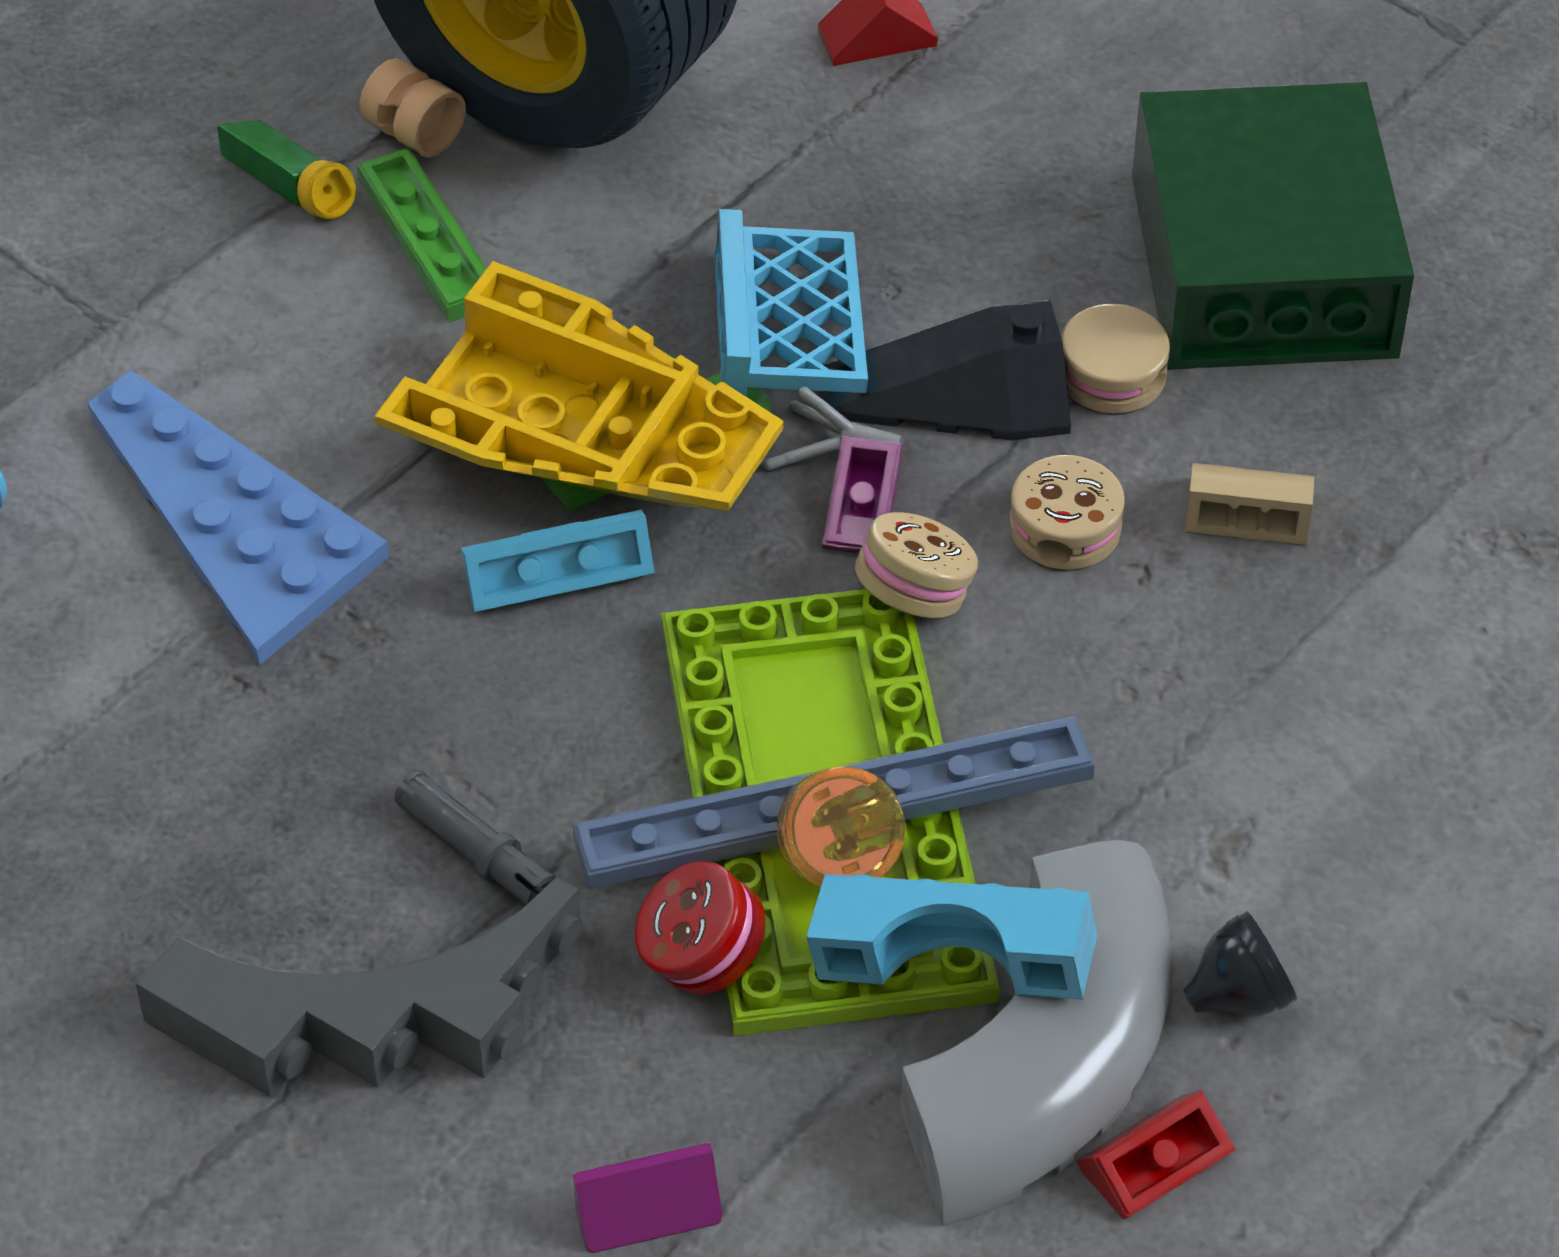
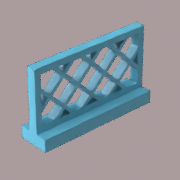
(745, 306)

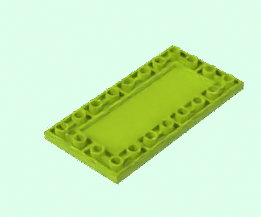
(799, 692)

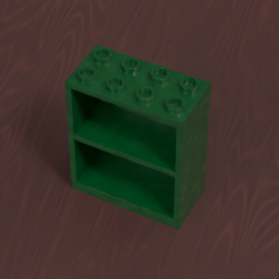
(1270, 225)

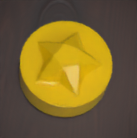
(326, 189)

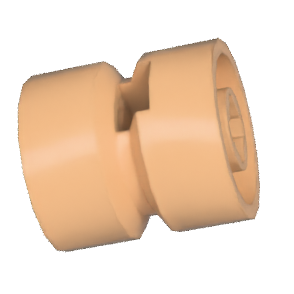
(412, 107)

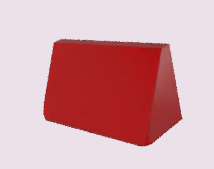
(1157, 1154)

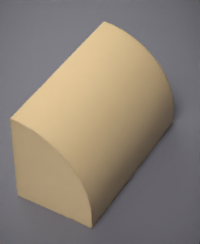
(1249, 503)

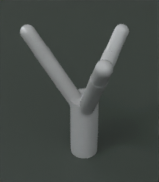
(831, 419)

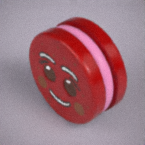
(700, 928)

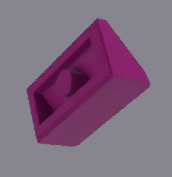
(647, 1198)

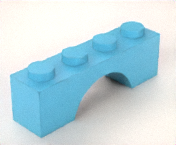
(875, 924)

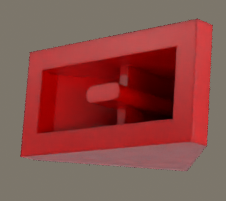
(875, 29)

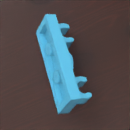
(558, 560)

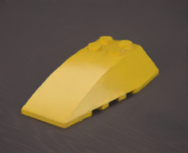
(581, 400)

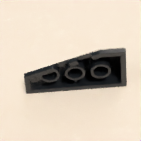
(977, 371)

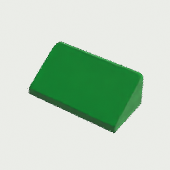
(265, 155)

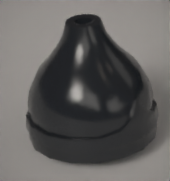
(1239, 973)

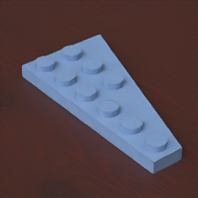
(243, 525)

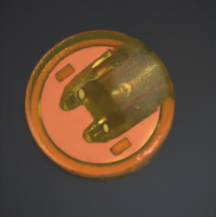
(840, 825)

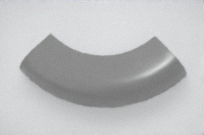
(1049, 1067)

